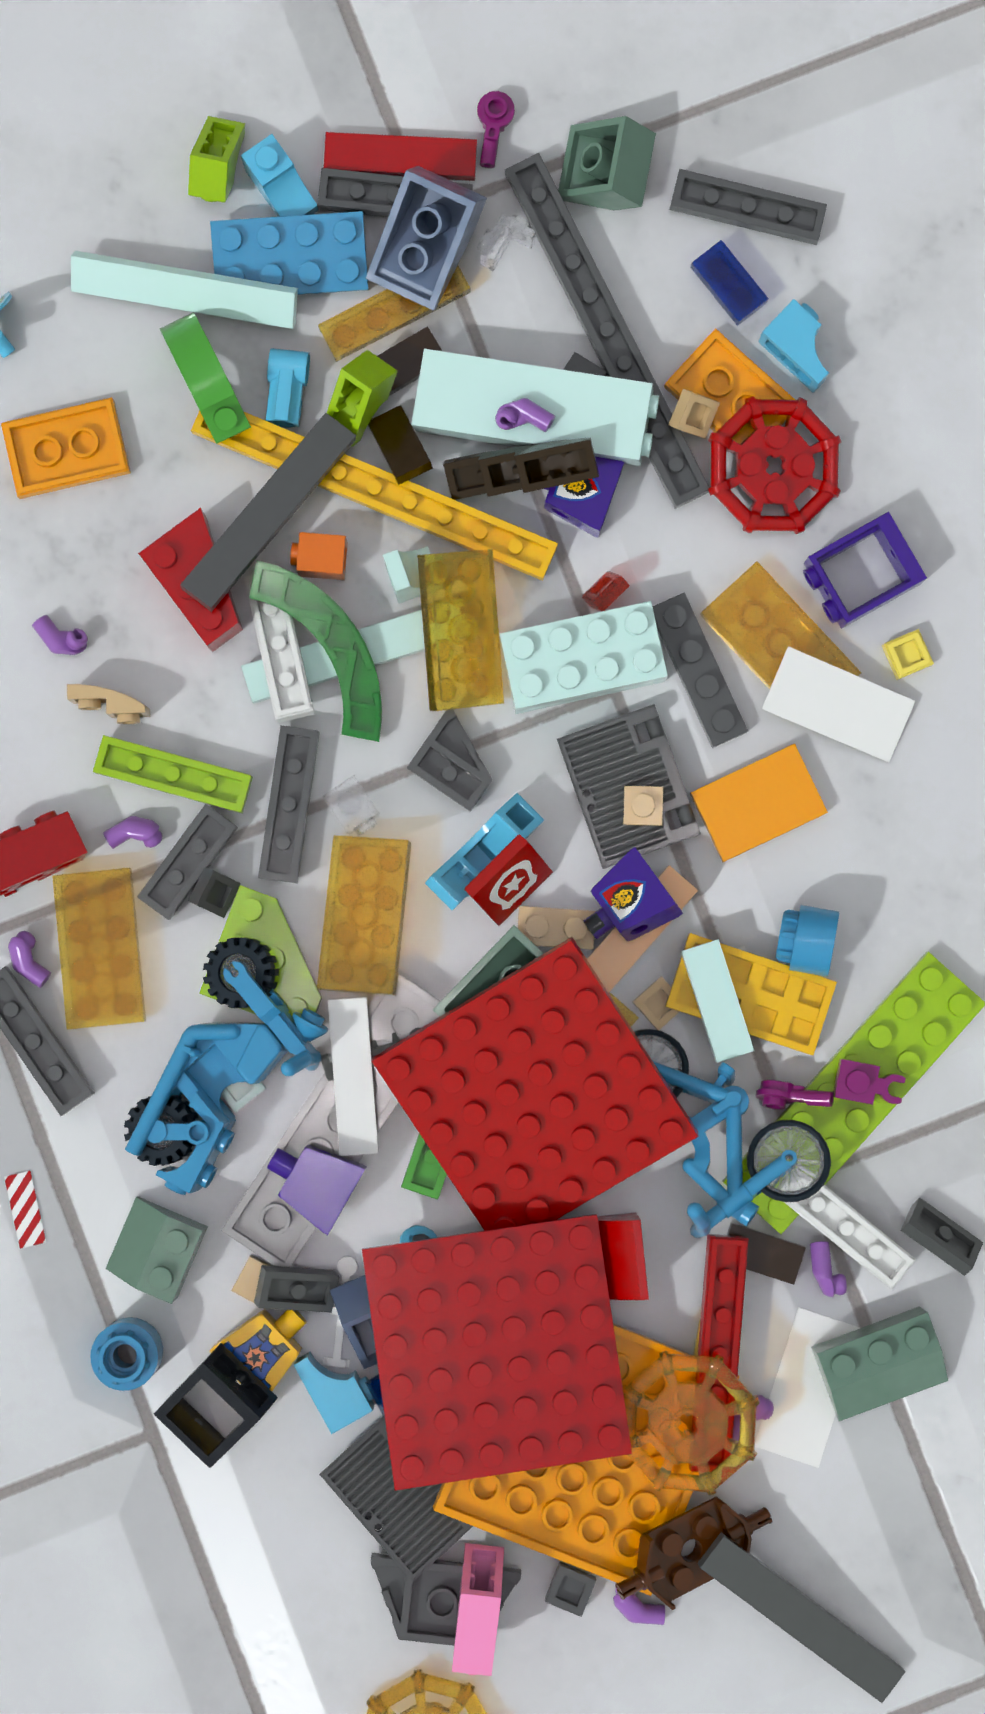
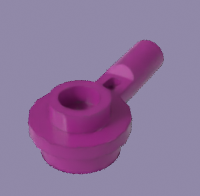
(495, 113)
(777, 1094)

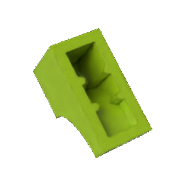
(215, 159)
(361, 391)

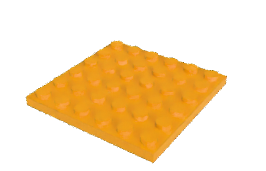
(583, 1509)

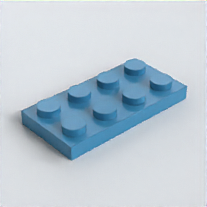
(294, 251)

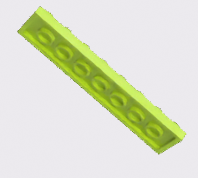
(903, 1039)

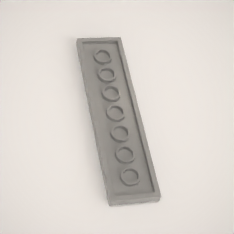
(264, 1219)

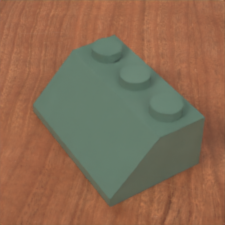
(501, 960)
(881, 1363)

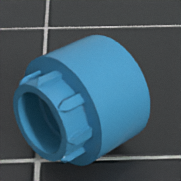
(808, 939)
(112, 1369)

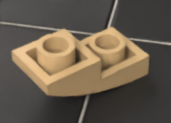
(118, 705)

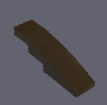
(521, 468)

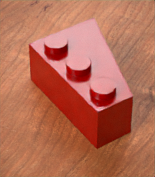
(173, 559)
(38, 851)

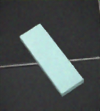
(717, 1001)

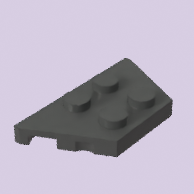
(429, 1605)

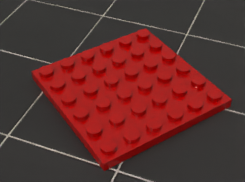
(536, 1093)
(496, 1351)

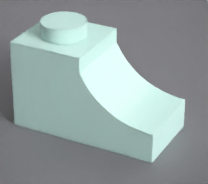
(404, 573)

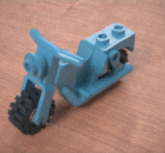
(215, 1057)

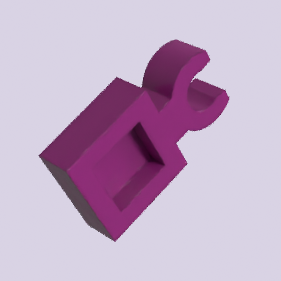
(860, 1083)

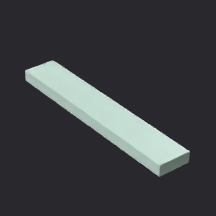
(184, 289)
(384, 640)

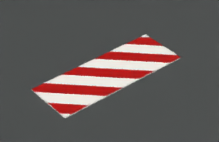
(25, 1209)

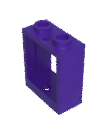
(896, 551)

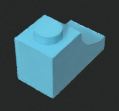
(278, 179)
(792, 343)
(337, 1396)

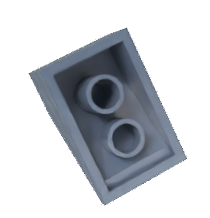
(425, 236)

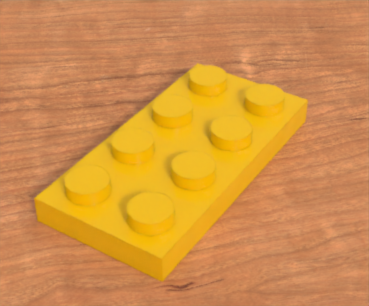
(774, 1001)

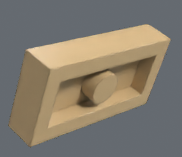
(553, 926)

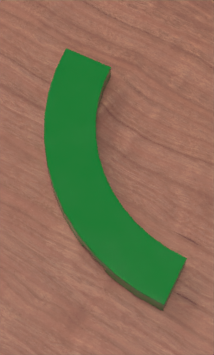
(338, 637)

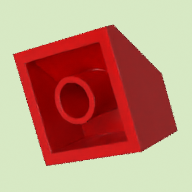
(623, 1256)

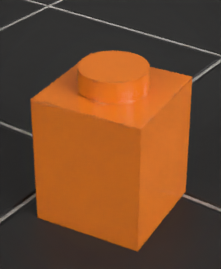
(320, 556)

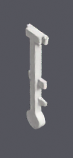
(347, 1267)

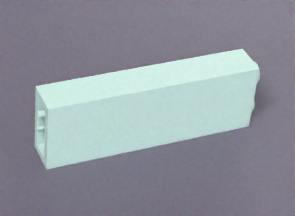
(463, 393)

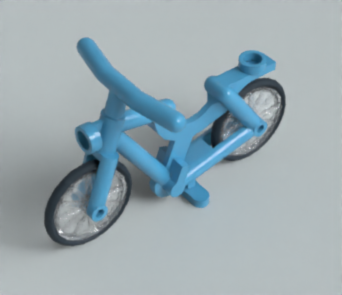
(783, 1160)

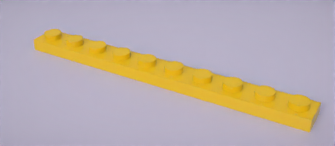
(403, 502)

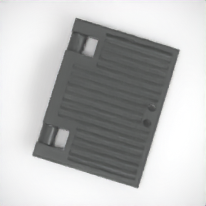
(611, 757)
(410, 1527)

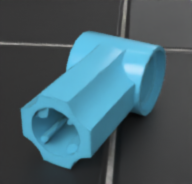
(287, 376)

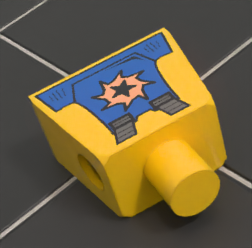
(266, 1344)

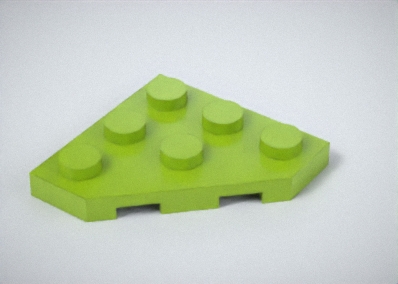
(262, 918)

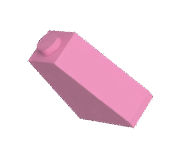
(478, 1609)

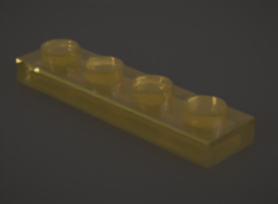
(381, 317)

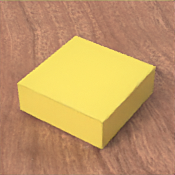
(907, 654)

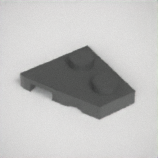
(451, 763)

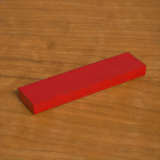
(395, 154)

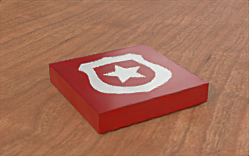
(508, 880)

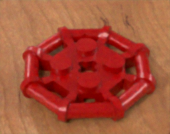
(796, 465)

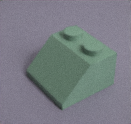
(607, 164)
(156, 1250)

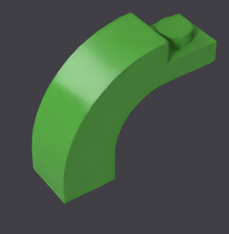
(205, 377)

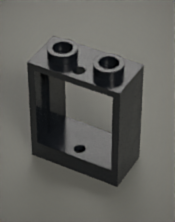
(220, 1372)

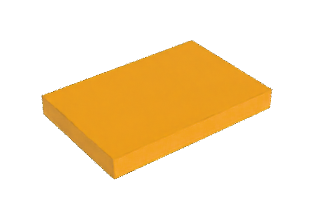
(729, 377)
(65, 448)
(758, 802)

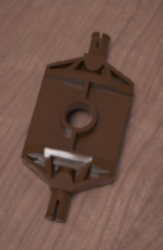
(659, 1555)

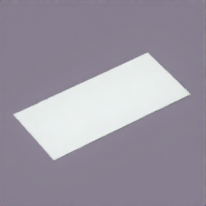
(838, 704)
(799, 1395)

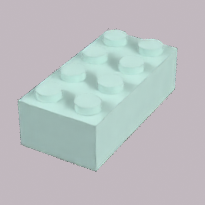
(583, 657)

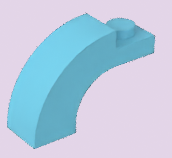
(454, 875)

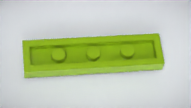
(172, 774)

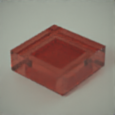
(605, 591)

